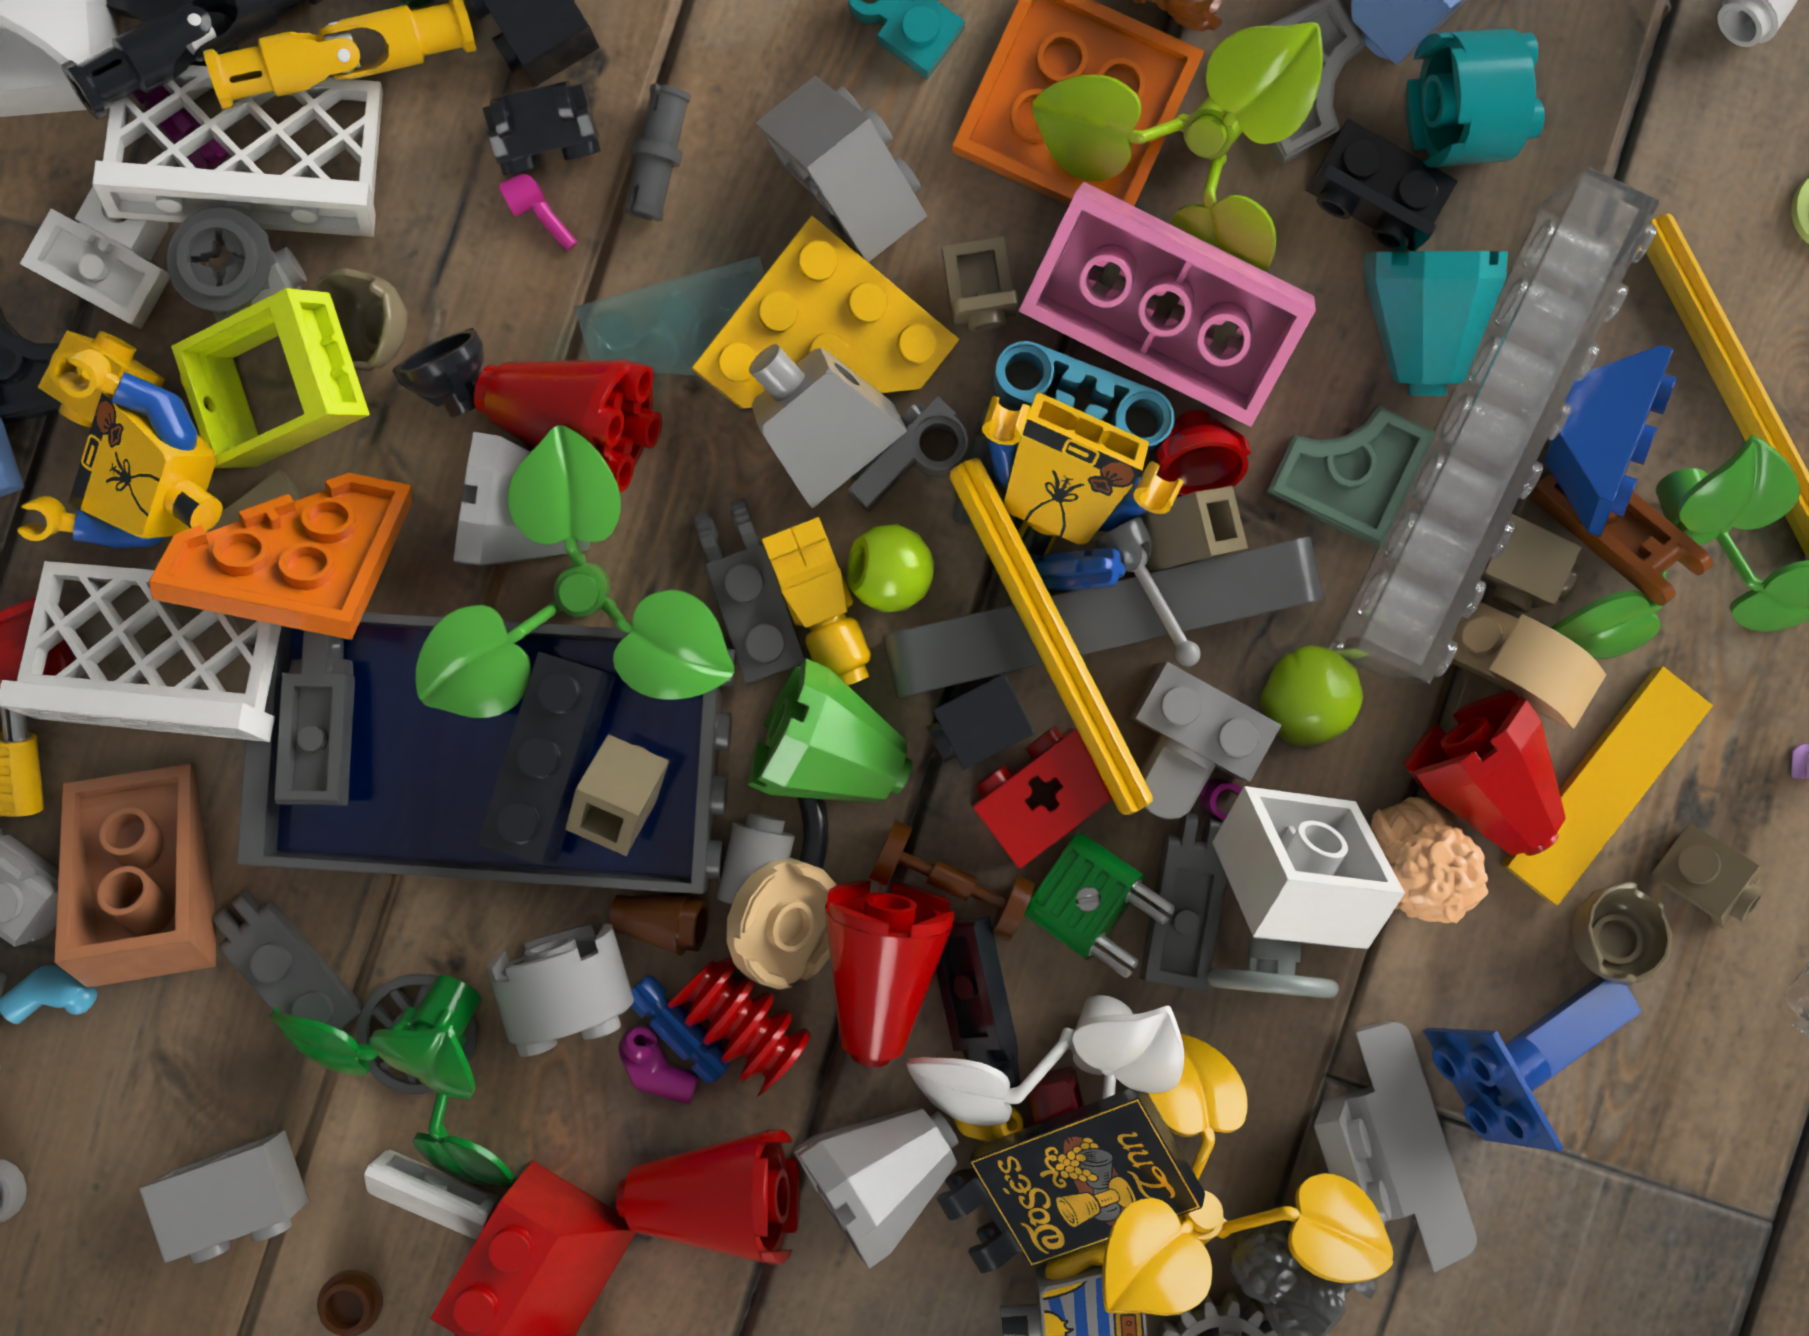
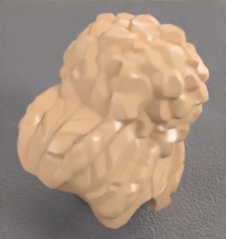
(1431, 860)

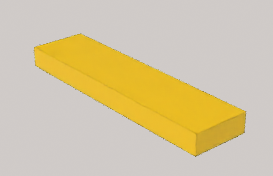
(1613, 780)

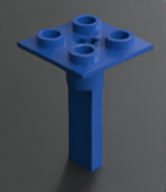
(1500, 1077)

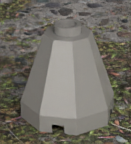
(485, 525)
(879, 1175)

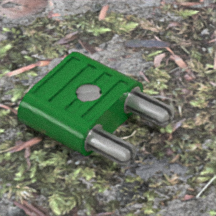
(1086, 899)

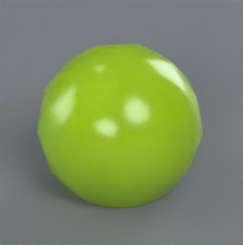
(890, 568)

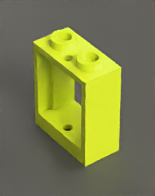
(318, 366)

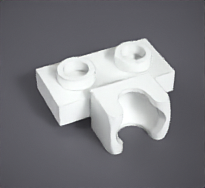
(102, 259)

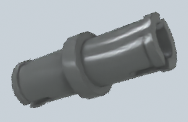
(656, 152)

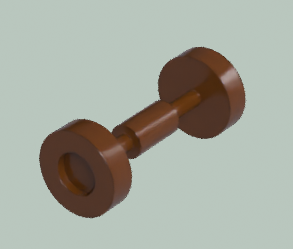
(954, 881)

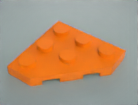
(291, 560)

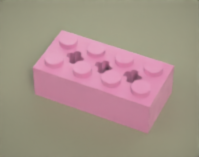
(1174, 346)

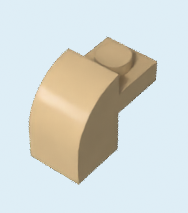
(1530, 661)

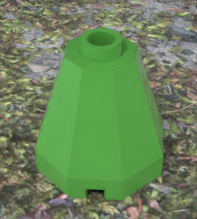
(827, 743)

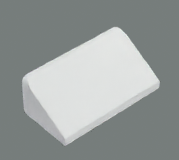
(430, 1193)

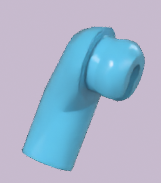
(46, 986)

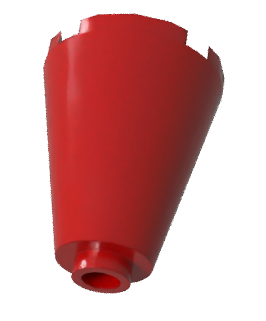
(883, 963)
(718, 1197)

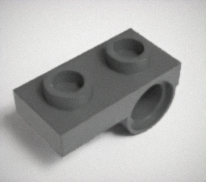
(890, 466)

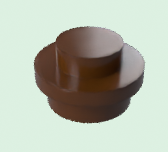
(350, 1303)

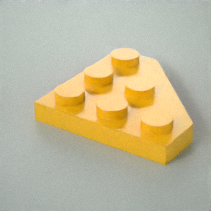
(830, 300)

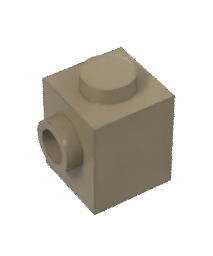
(1195, 529)
(1532, 568)
(616, 794)

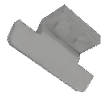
(1395, 1146)

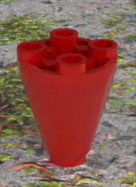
(596, 398)

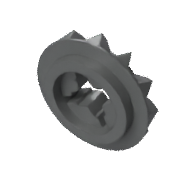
(200, 239)

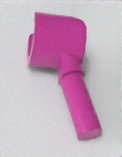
(525, 194)

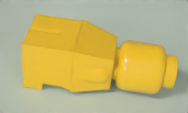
(819, 598)

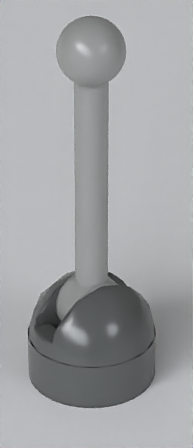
(1135, 549)

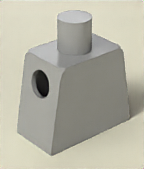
(820, 419)

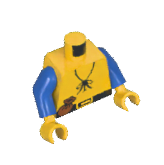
(139, 469)
(1070, 472)

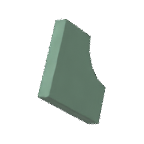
(1353, 479)

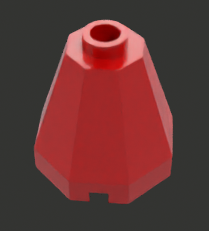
(1494, 773)

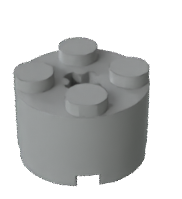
(561, 988)

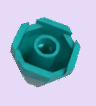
(1432, 311)

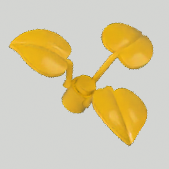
(1160, 1259)

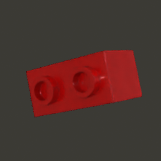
(1032, 829)

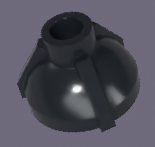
(445, 371)

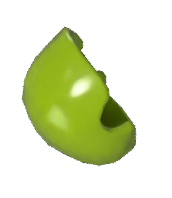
(1312, 696)

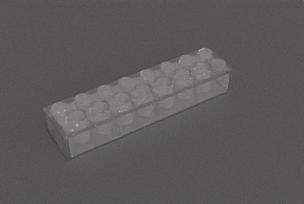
(1495, 429)

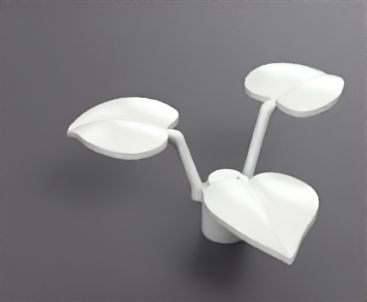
(1108, 1040)

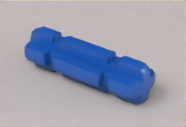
(1080, 569)
(671, 1027)

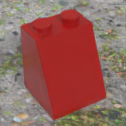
(535, 1262)

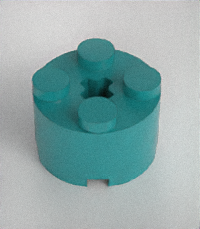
(1474, 96)

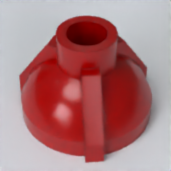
(1202, 453)

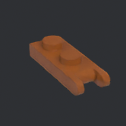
(1635, 544)

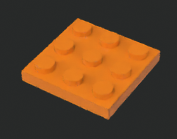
(1061, 41)

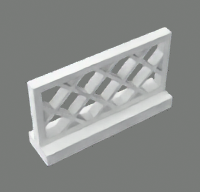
(274, 201)
(125, 701)

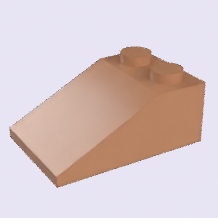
(134, 878)

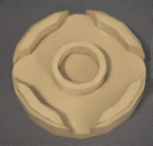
(780, 923)

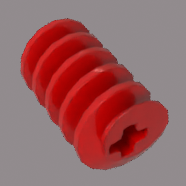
(742, 1022)

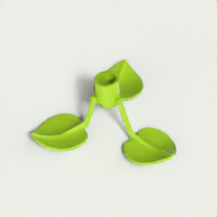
(1256, 85)

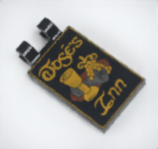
(1070, 1179)

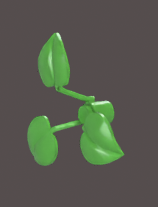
(1743, 494)
(556, 496)

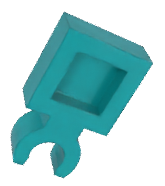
(912, 30)

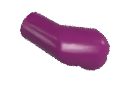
(649, 1069)

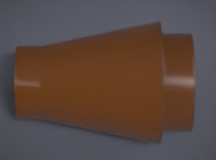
(663, 920)

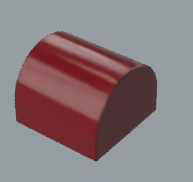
(1055, 1095)

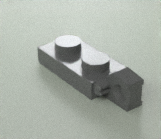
(316, 725)

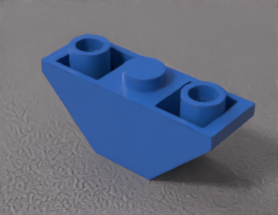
(1608, 432)

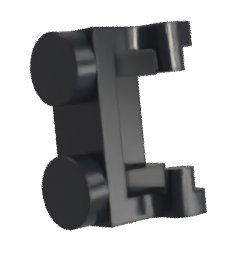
(539, 123)

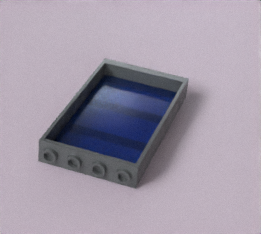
(430, 774)

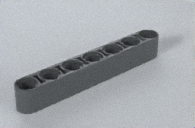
(1107, 616)

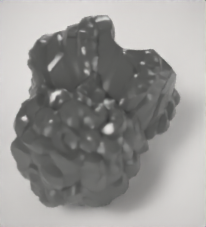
(1291, 1295)

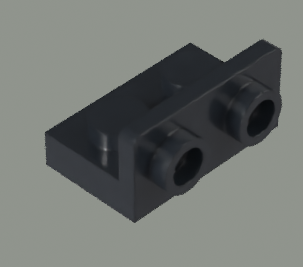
(1380, 187)

